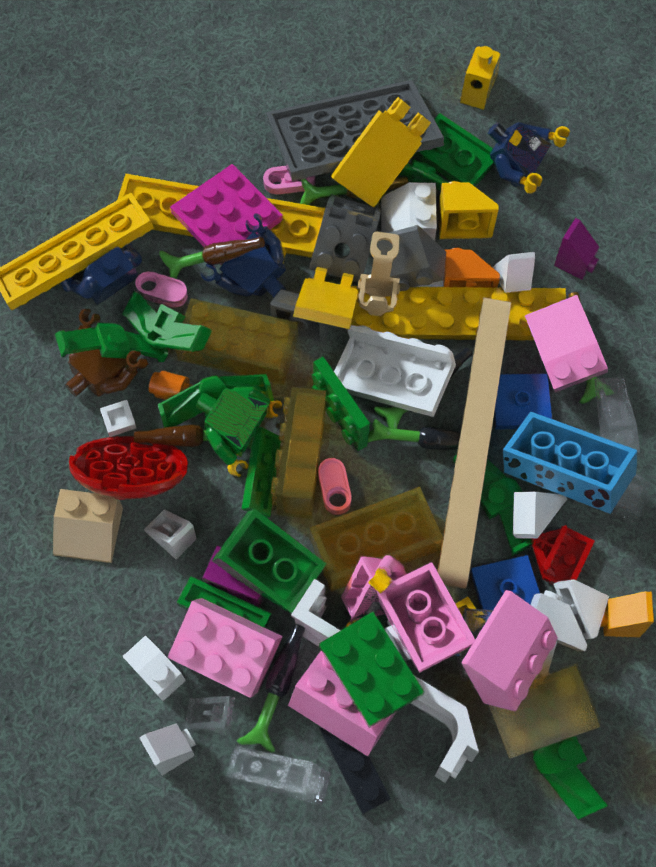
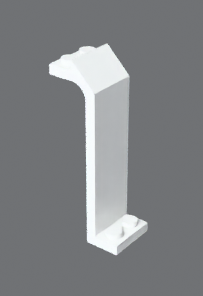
(433, 702)

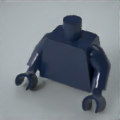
(255, 270)
(106, 274)

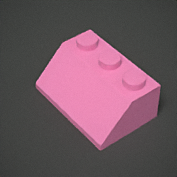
(509, 652)

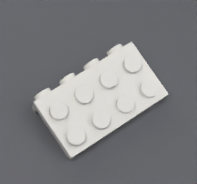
(395, 370)

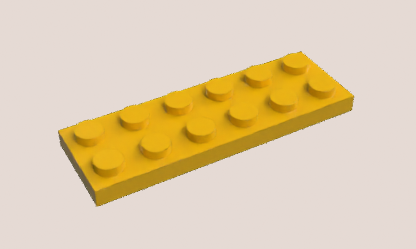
(72, 250)

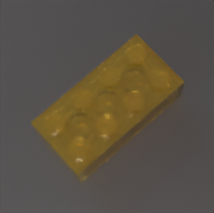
(242, 341)
(299, 452)
(391, 527)

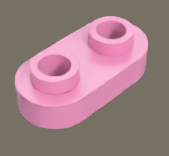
(281, 175)

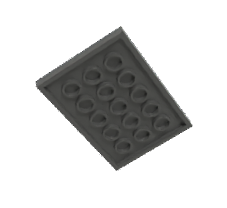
(321, 132)

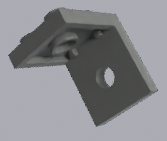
(345, 223)

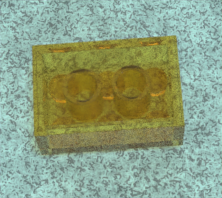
(553, 710)

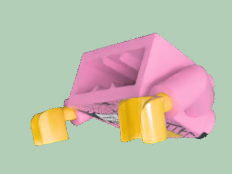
(368, 578)

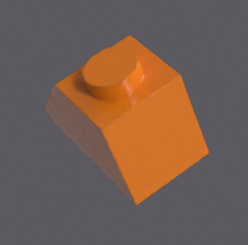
(467, 269)

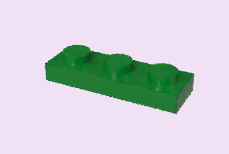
(261, 472)
(197, 589)

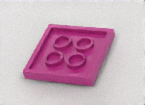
(221, 207)

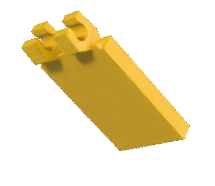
(381, 153)
(327, 301)

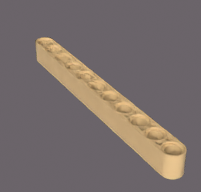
(473, 444)

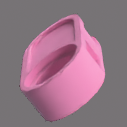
(168, 290)
(334, 481)

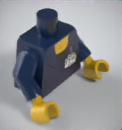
(522, 150)

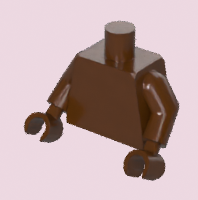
(98, 372)

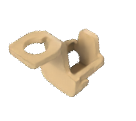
(379, 282)

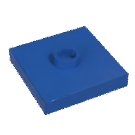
(518, 397)
(509, 575)

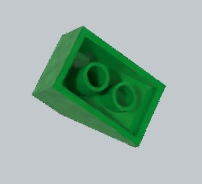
(269, 561)

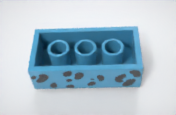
(570, 462)

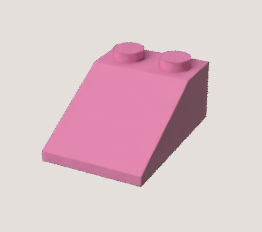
(566, 343)
(425, 617)

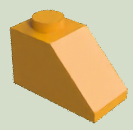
(628, 615)

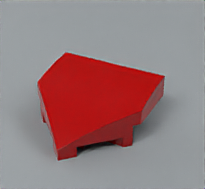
(561, 554)

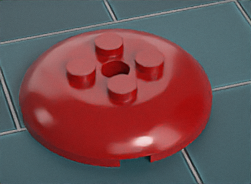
(127, 469)

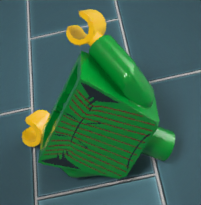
(234, 421)

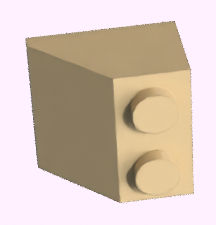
(86, 525)

